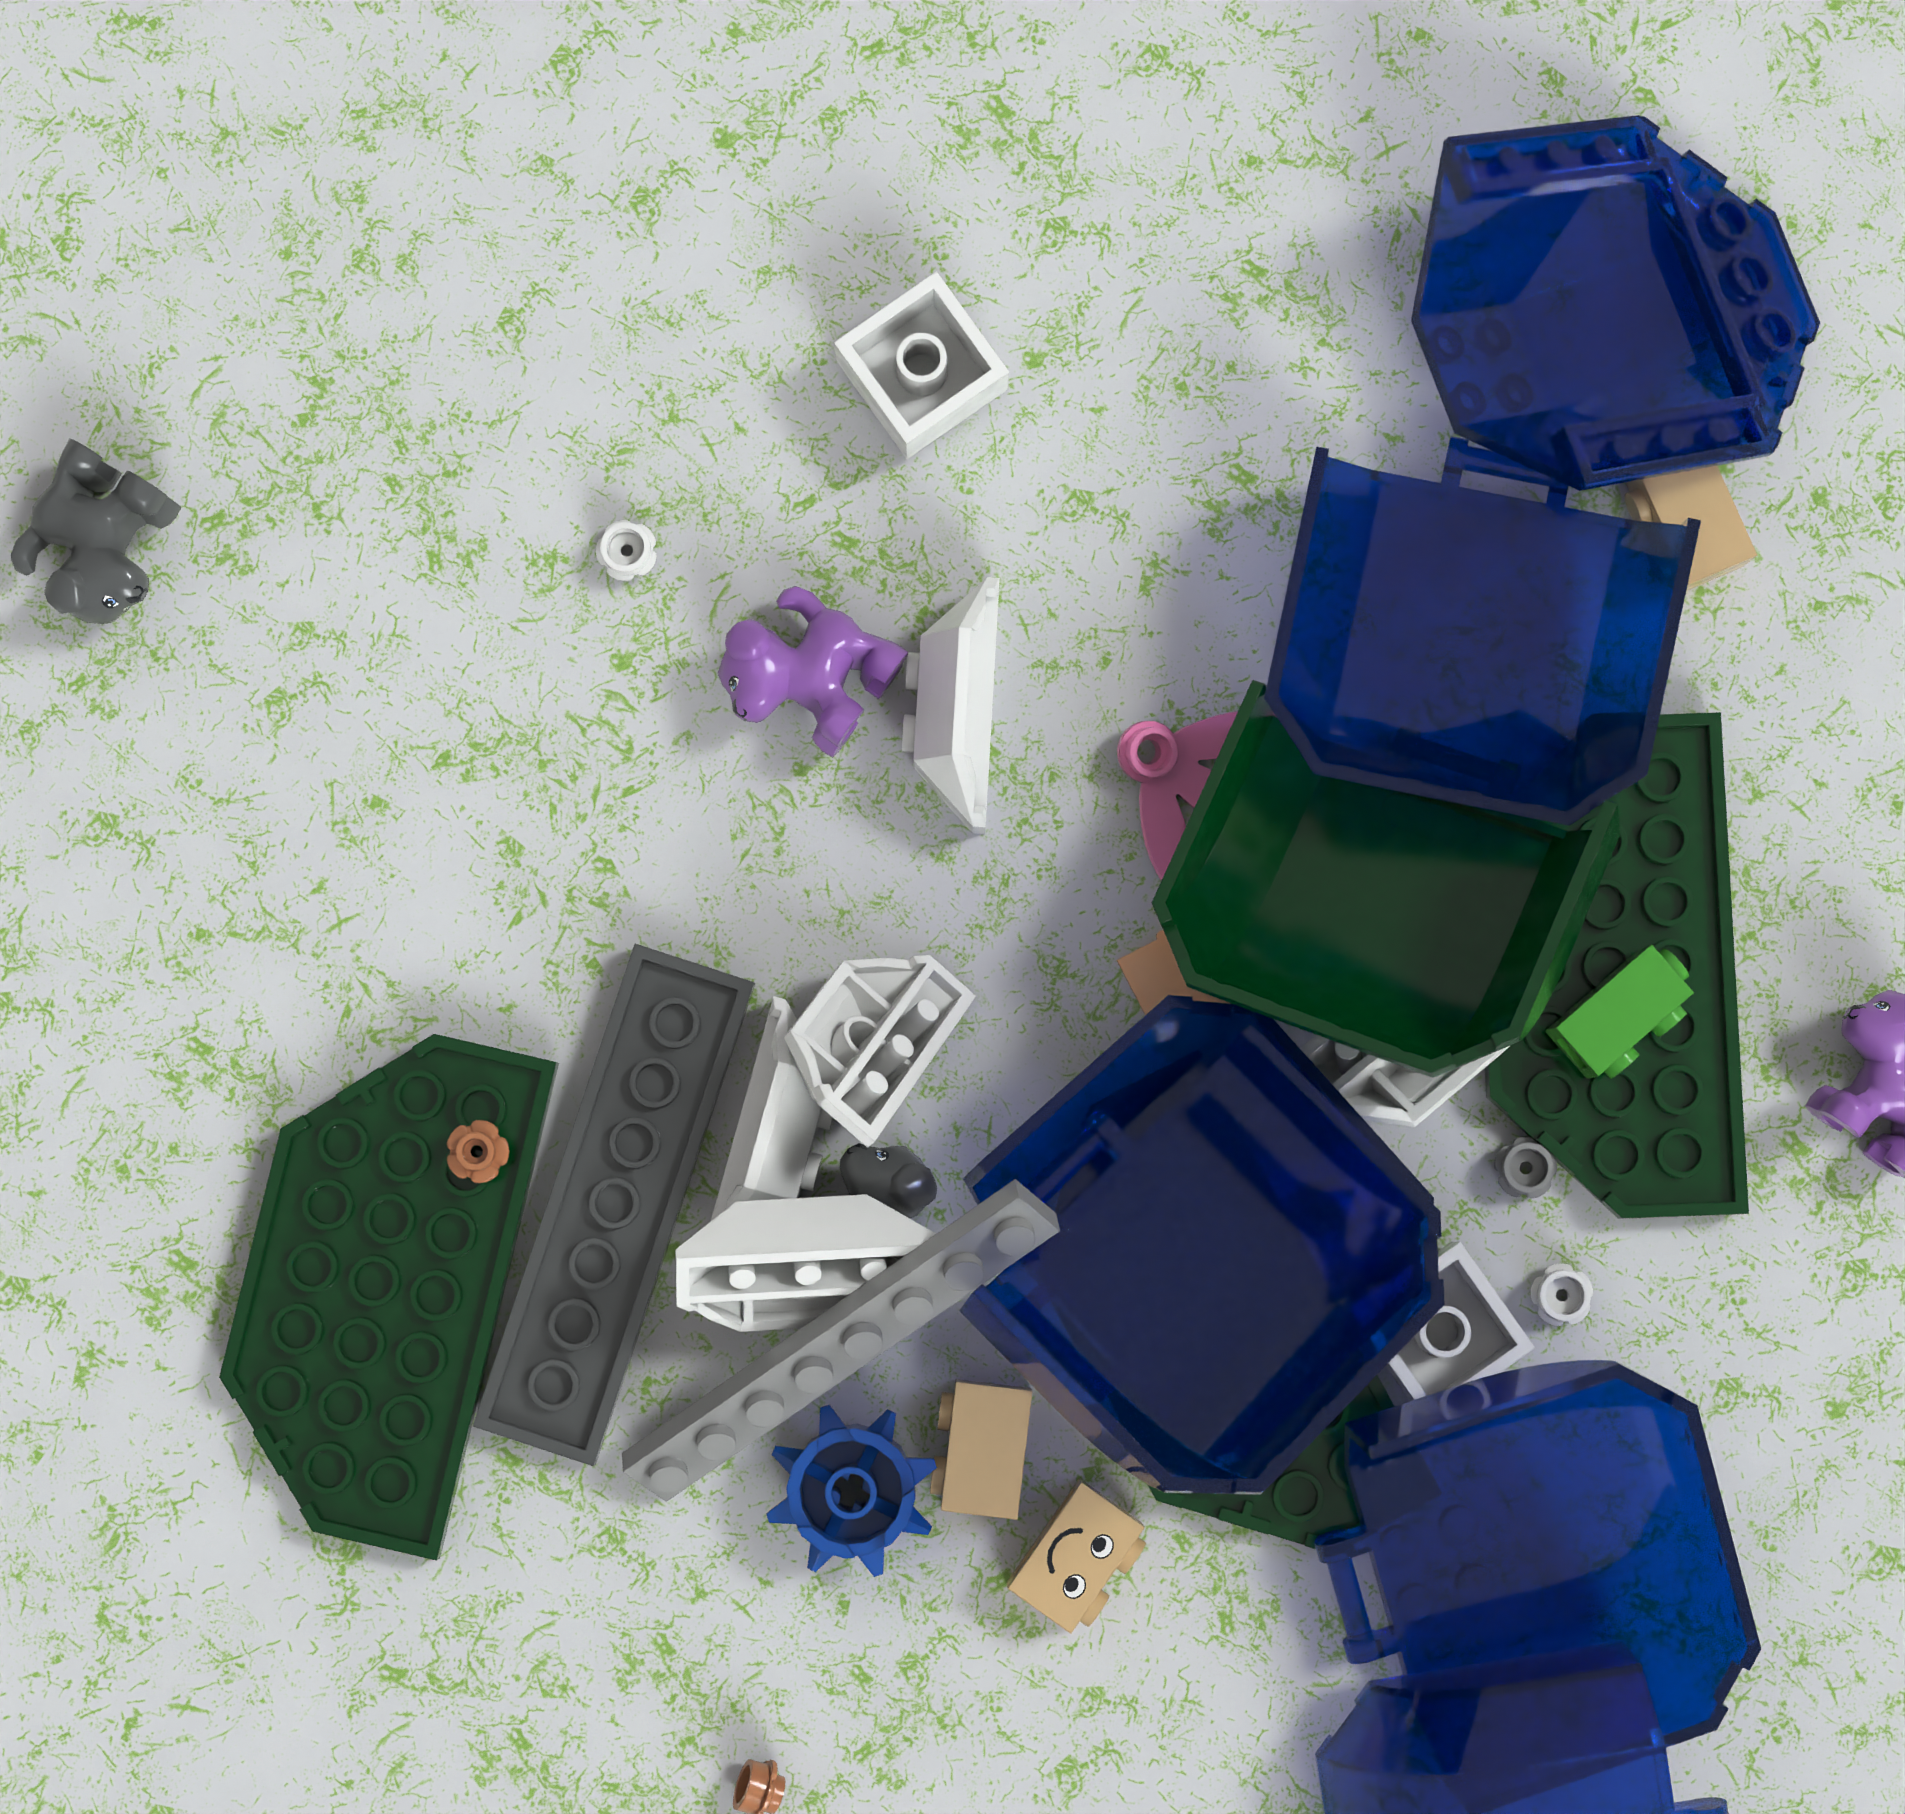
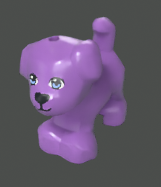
(765, 671)
(1879, 1087)

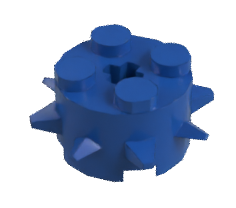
(815, 1500)

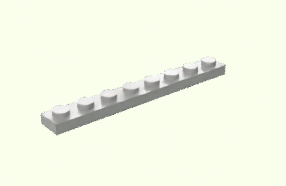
(841, 1340)

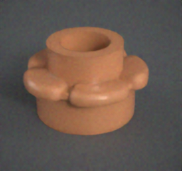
(494, 1151)
(758, 1788)

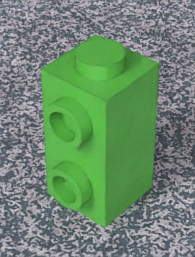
(1621, 1010)

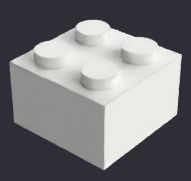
(921, 365)
(1465, 1338)

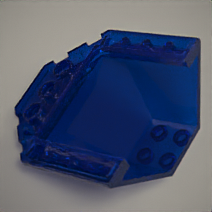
(1607, 304)

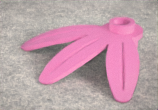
(1170, 774)

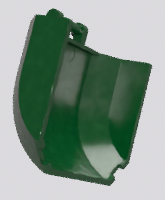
(1373, 907)

